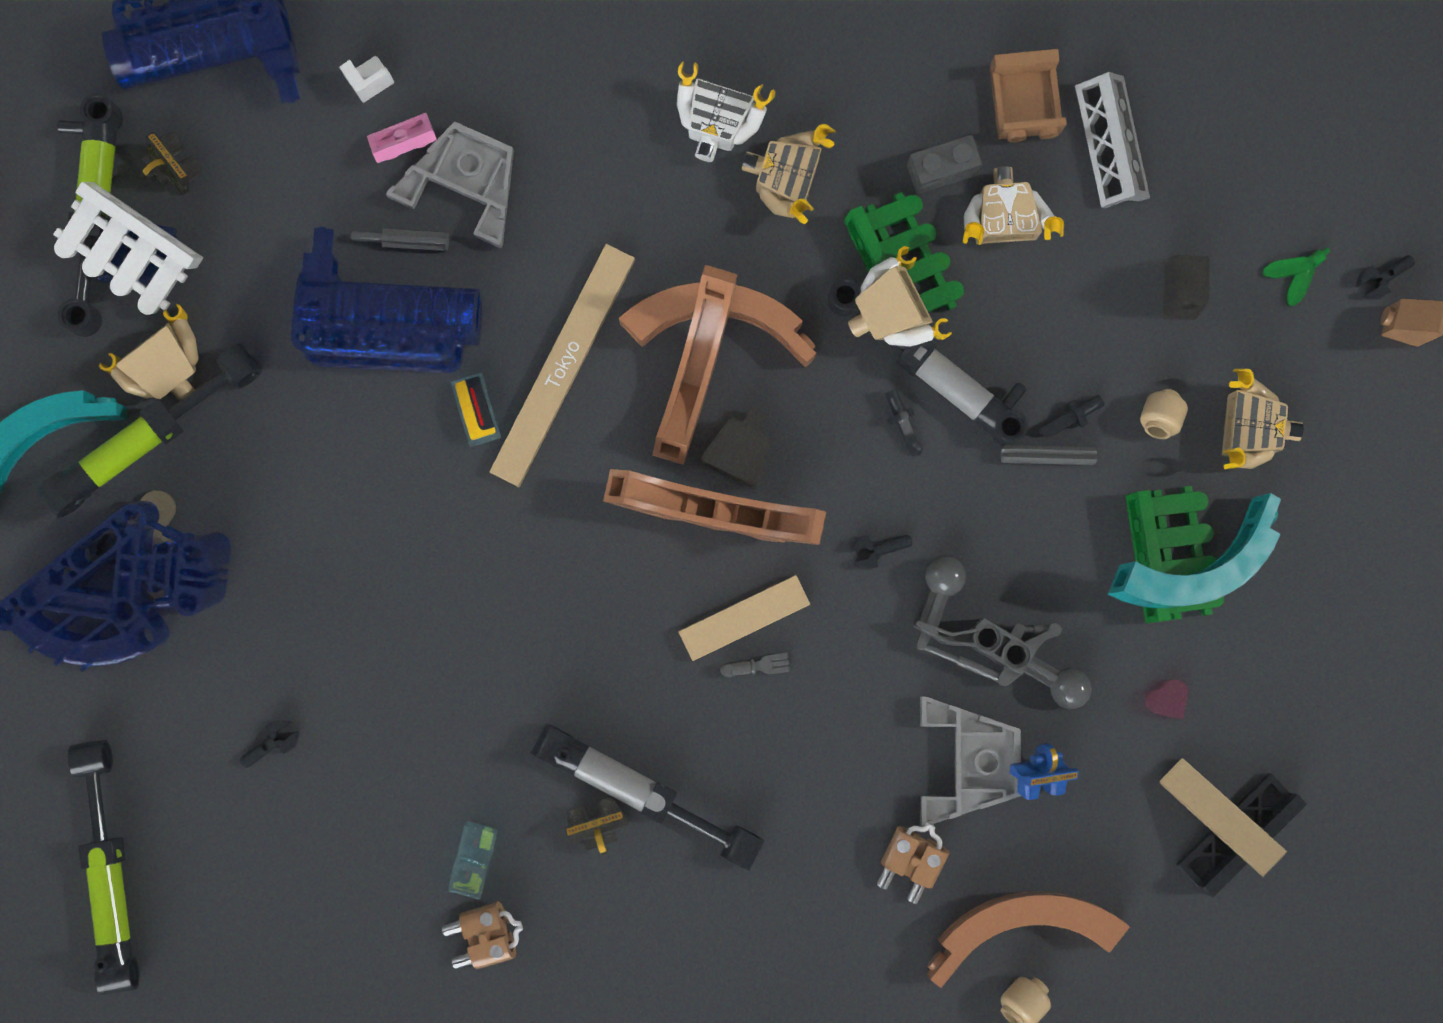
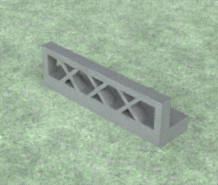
(1123, 138)

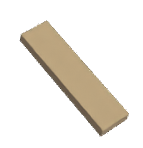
(744, 618)
(1223, 817)

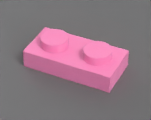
(401, 138)

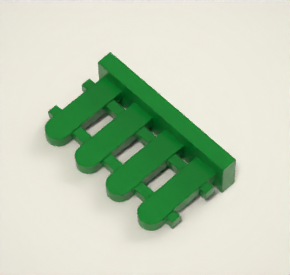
(872, 252)
(1154, 541)

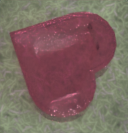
(1168, 700)

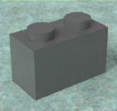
(944, 164)

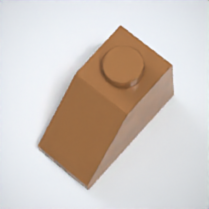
(1413, 321)

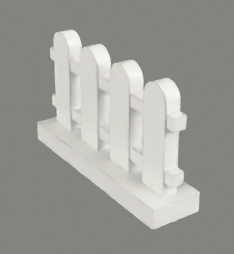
(114, 234)

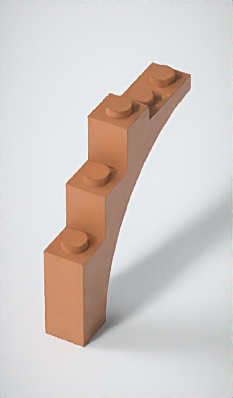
(713, 509)

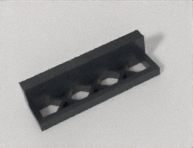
(1230, 862)

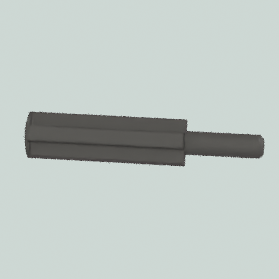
(406, 239)

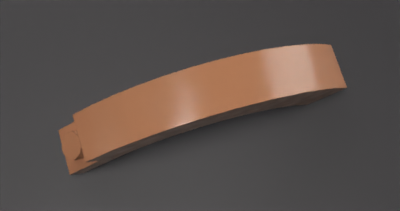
(678, 305)
(696, 364)
(1018, 911)

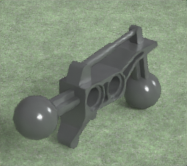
(946, 578)

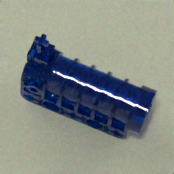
(199, 36)
(379, 316)

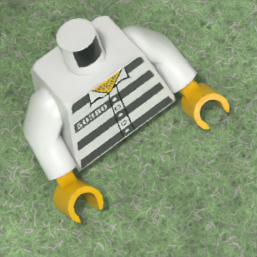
(718, 114)

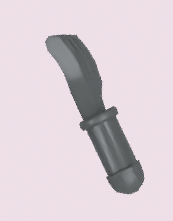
(767, 664)

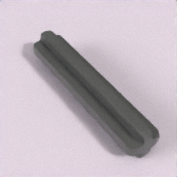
(1048, 454)

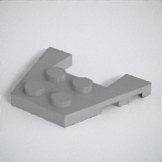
(470, 166)
(981, 761)

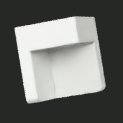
(367, 78)

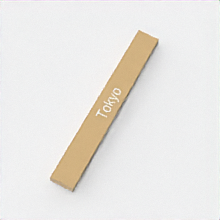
(562, 365)

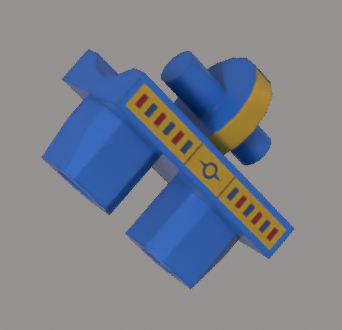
(1043, 769)

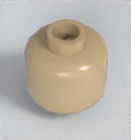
(1163, 414)
(1025, 1001)

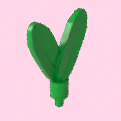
(1302, 268)

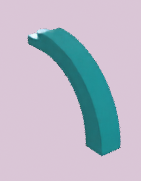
(47, 415)
(1240, 562)

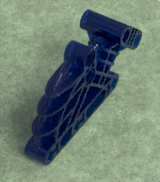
(184, 569)

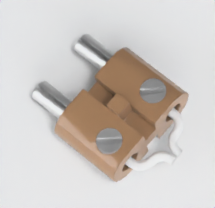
(915, 858)
(486, 935)

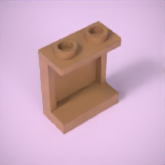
(1026, 95)

